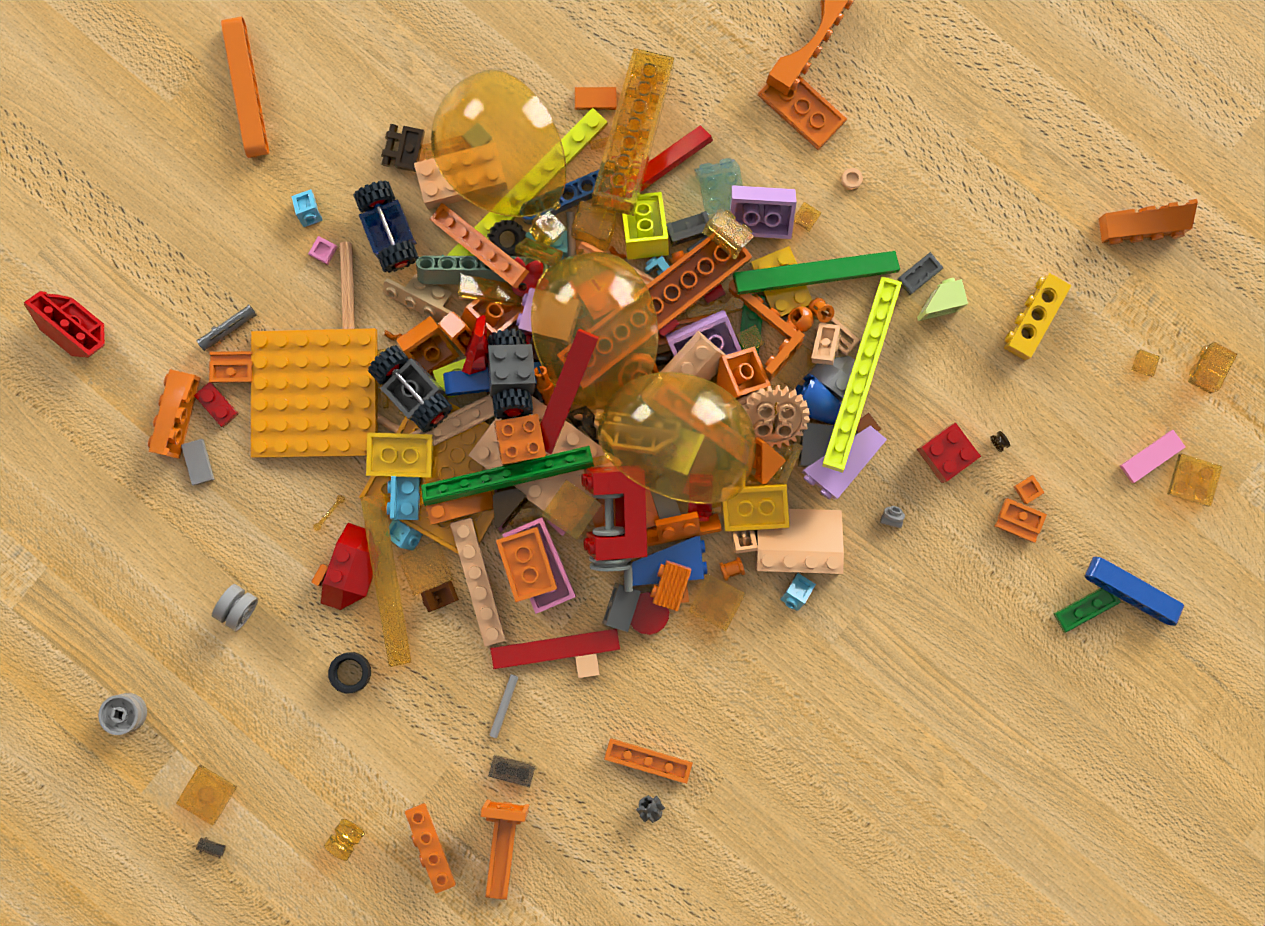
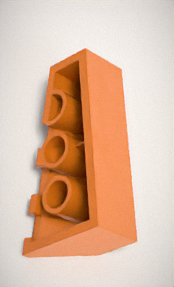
(1148, 223)
(174, 413)

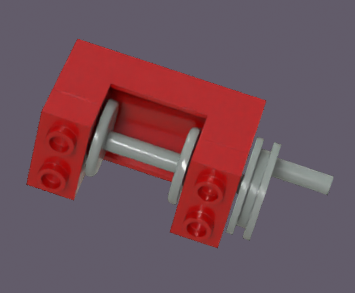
(615, 546)

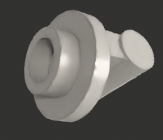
(893, 517)

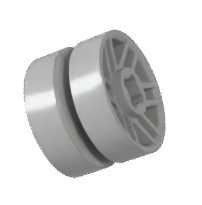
(234, 607)
(111, 713)

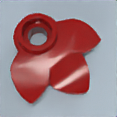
(532, 278)

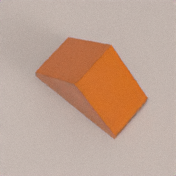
(766, 461)

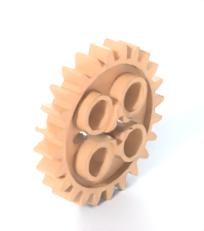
(793, 418)

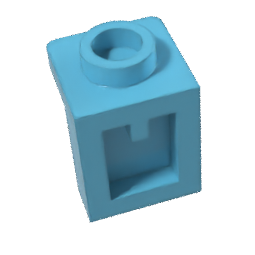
(306, 208)
(654, 263)
(404, 535)
(798, 592)

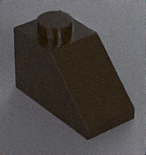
(506, 505)

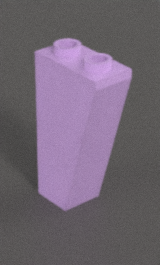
(833, 482)

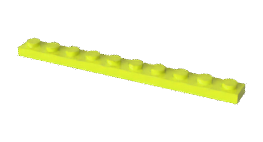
(572, 144)
(861, 375)

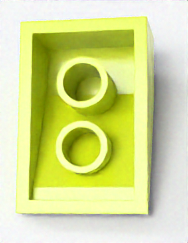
(647, 229)

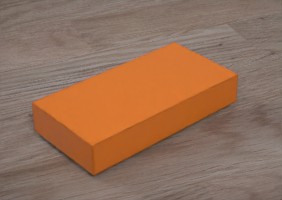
(595, 97)

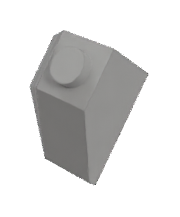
(835, 376)

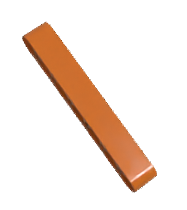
(245, 87)

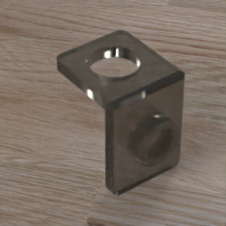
(587, 421)

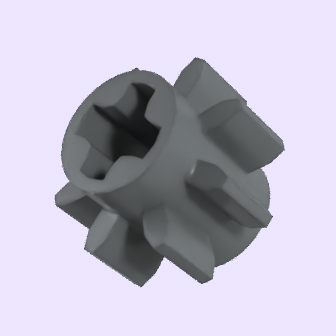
(650, 808)

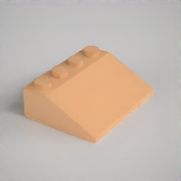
(808, 546)

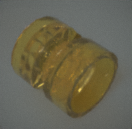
(342, 842)

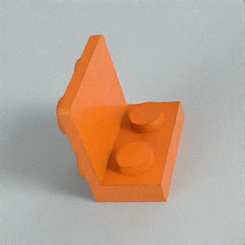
(519, 439)

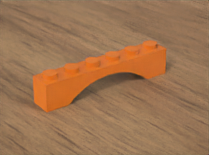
(789, 68)

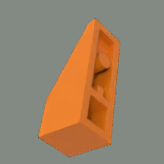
(459, 507)

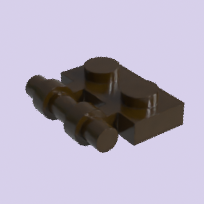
(408, 150)

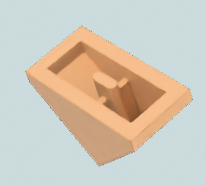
(744, 541)

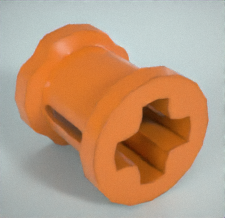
(820, 313)
(732, 568)

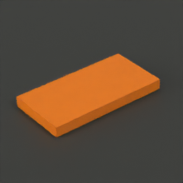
(805, 111)

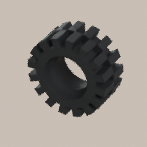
(507, 225)

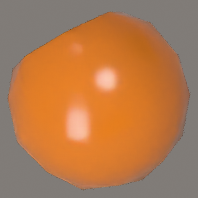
(801, 318)

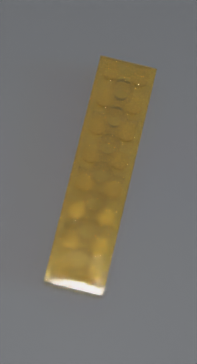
(633, 132)

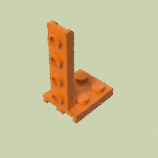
(786, 329)
(505, 819)

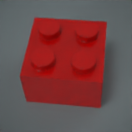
(948, 453)

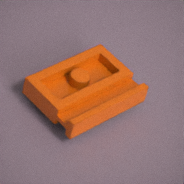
(230, 367)
(1020, 520)

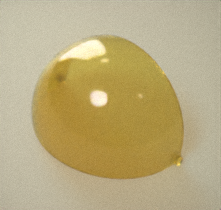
(499, 146)
(602, 298)
(679, 437)

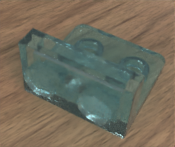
(717, 182)

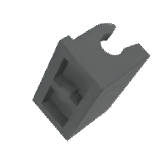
(687, 228)
(621, 608)

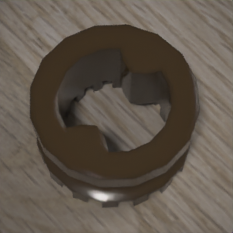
(1000, 441)

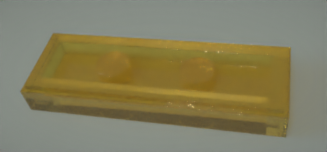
(488, 290)

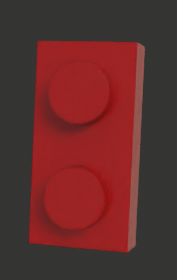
(216, 404)

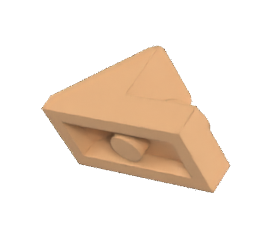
(826, 344)

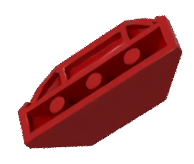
(67, 323)
(349, 569)

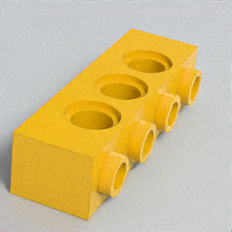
(1057, 291)

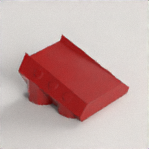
(477, 348)

